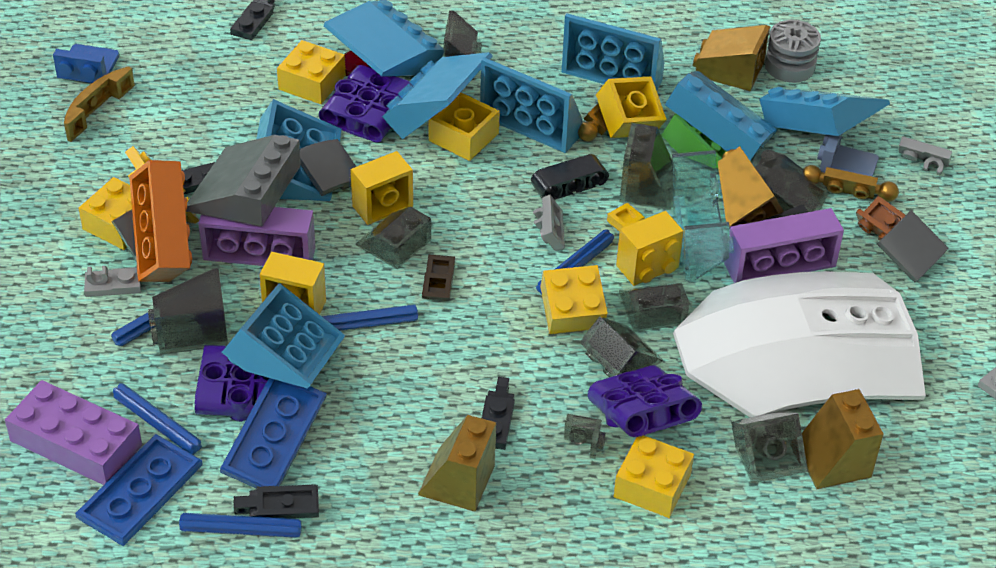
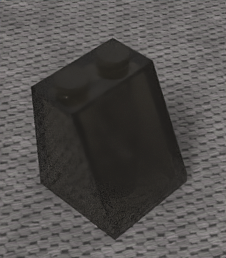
(646, 169)
(189, 315)

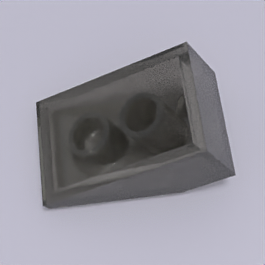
(789, 181)

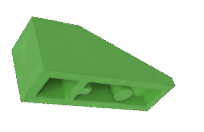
(687, 138)

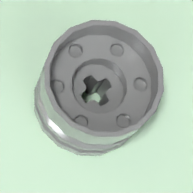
(792, 51)

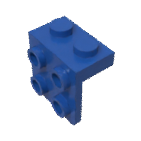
(84, 62)

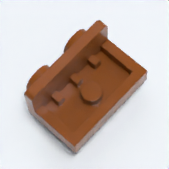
(879, 217)

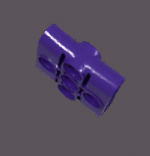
(362, 102)
(224, 387)
(644, 401)

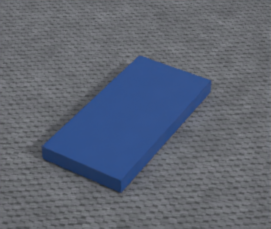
(273, 434)
(139, 489)

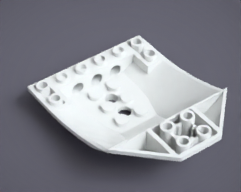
(774, 351)

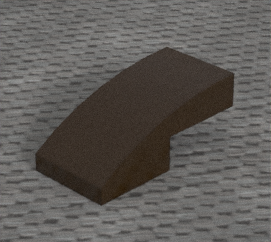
(438, 277)

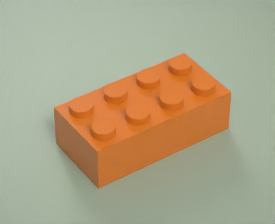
(160, 221)

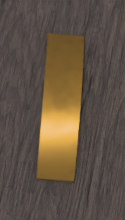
(93, 96)

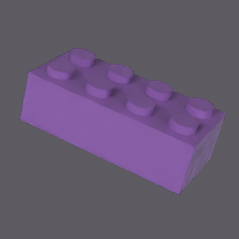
(284, 232)
(785, 245)
(73, 432)

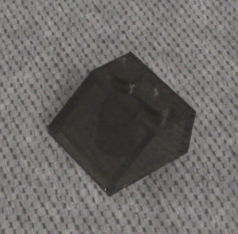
(460, 37)
(398, 237)
(655, 305)
(617, 348)
(770, 445)

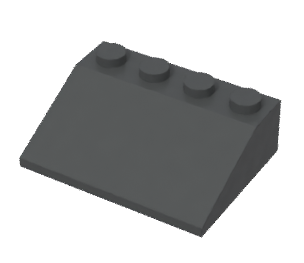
(247, 180)

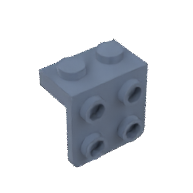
(845, 158)

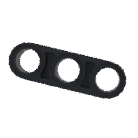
(570, 177)

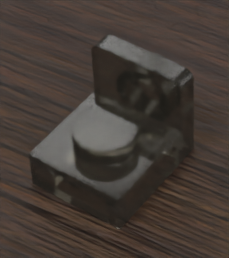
(585, 430)

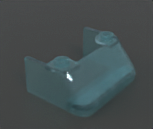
(697, 212)

